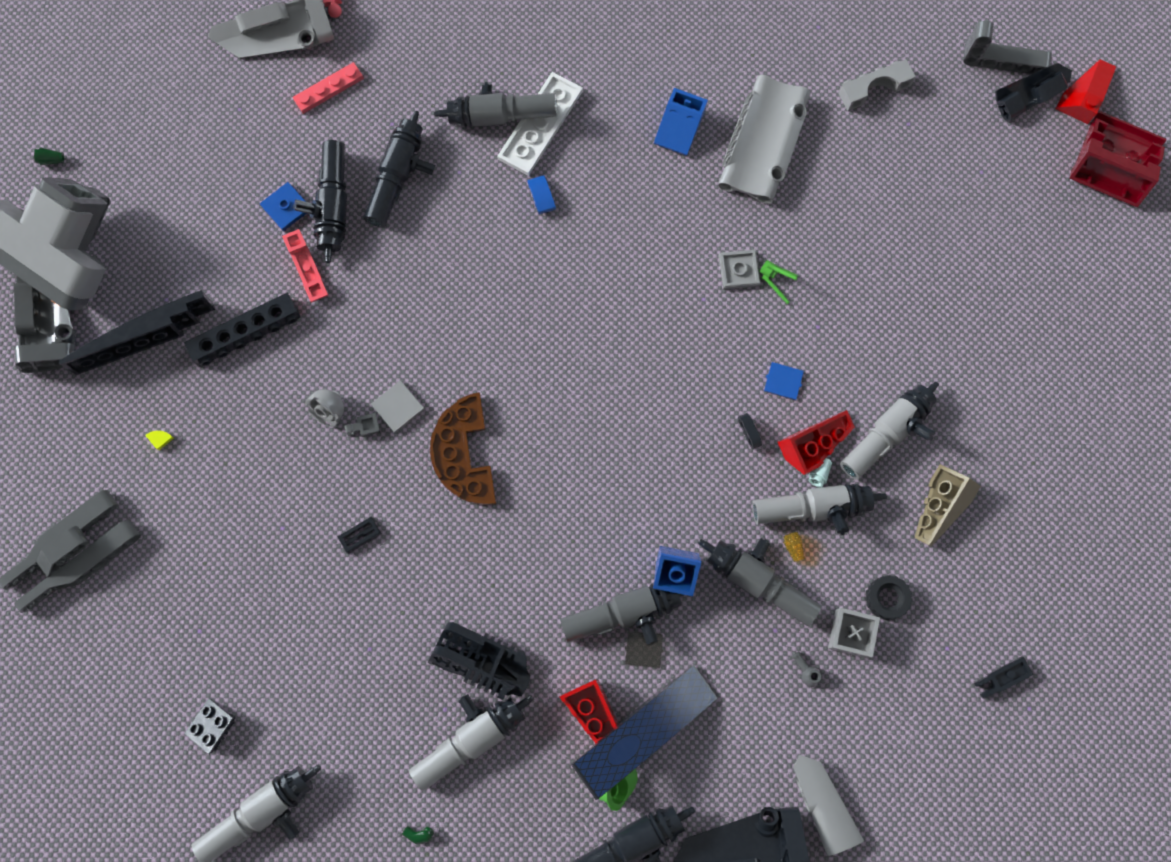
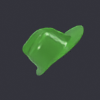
(620, 792)

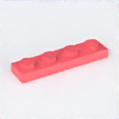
(328, 88)

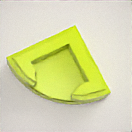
(159, 438)

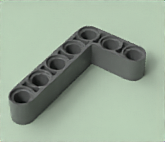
(983, 53)

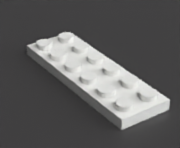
(534, 135)

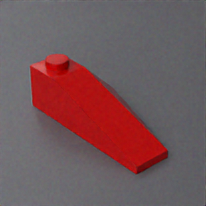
(1087, 93)
(812, 445)

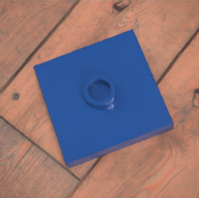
(280, 206)

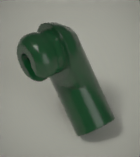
(418, 837)

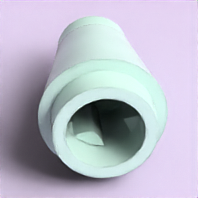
(820, 475)

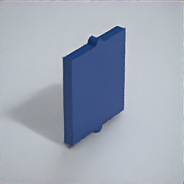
(783, 381)

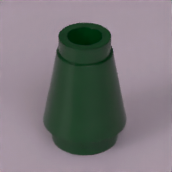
(47, 157)

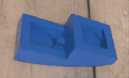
(541, 194)

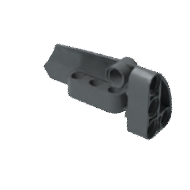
(39, 330)

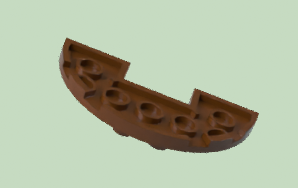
(451, 452)

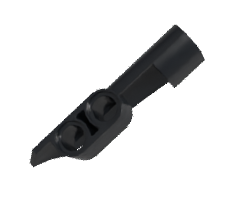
(1032, 90)

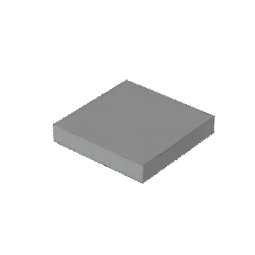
(739, 269)
(397, 406)

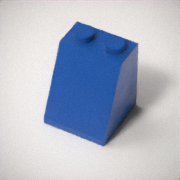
(676, 570)

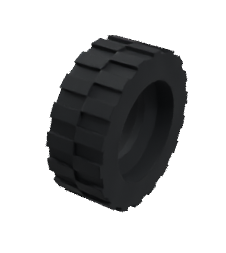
(904, 597)

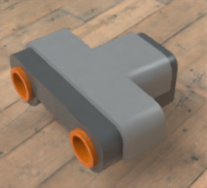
(51, 239)

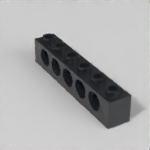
(197, 345)

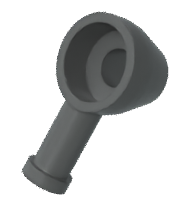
(807, 671)

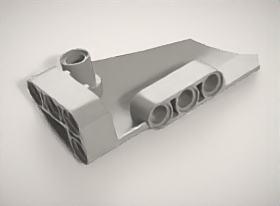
(274, 29)

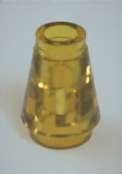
(794, 545)

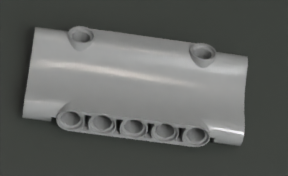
(764, 138)

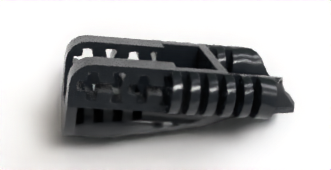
(485, 663)

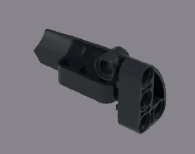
(750, 840)

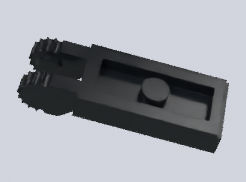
(1005, 676)

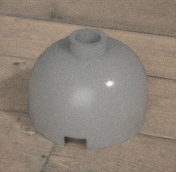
(326, 406)

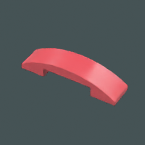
(305, 265)

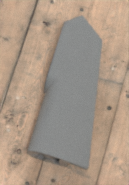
(826, 807)

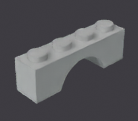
(896, 77)

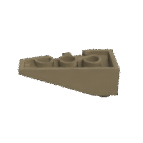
(946, 501)

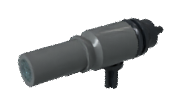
(497, 108)
(759, 579)
(625, 610)

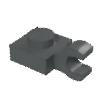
(366, 426)

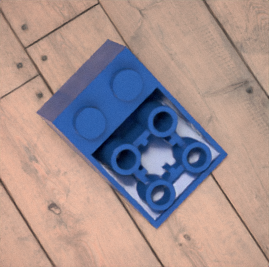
(680, 121)

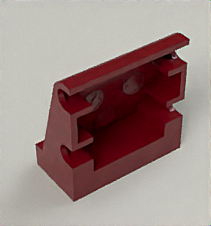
(1119, 159)

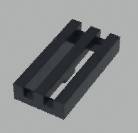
(360, 543)

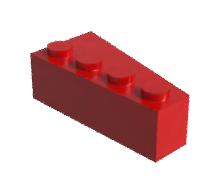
(591, 709)

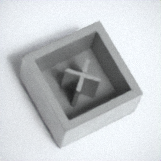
(854, 633)

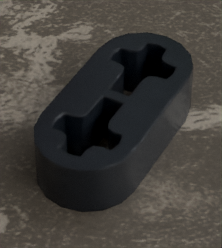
(750, 431)

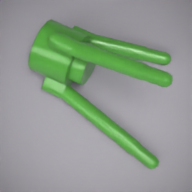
(771, 270)

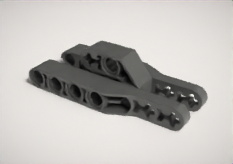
(66, 541)

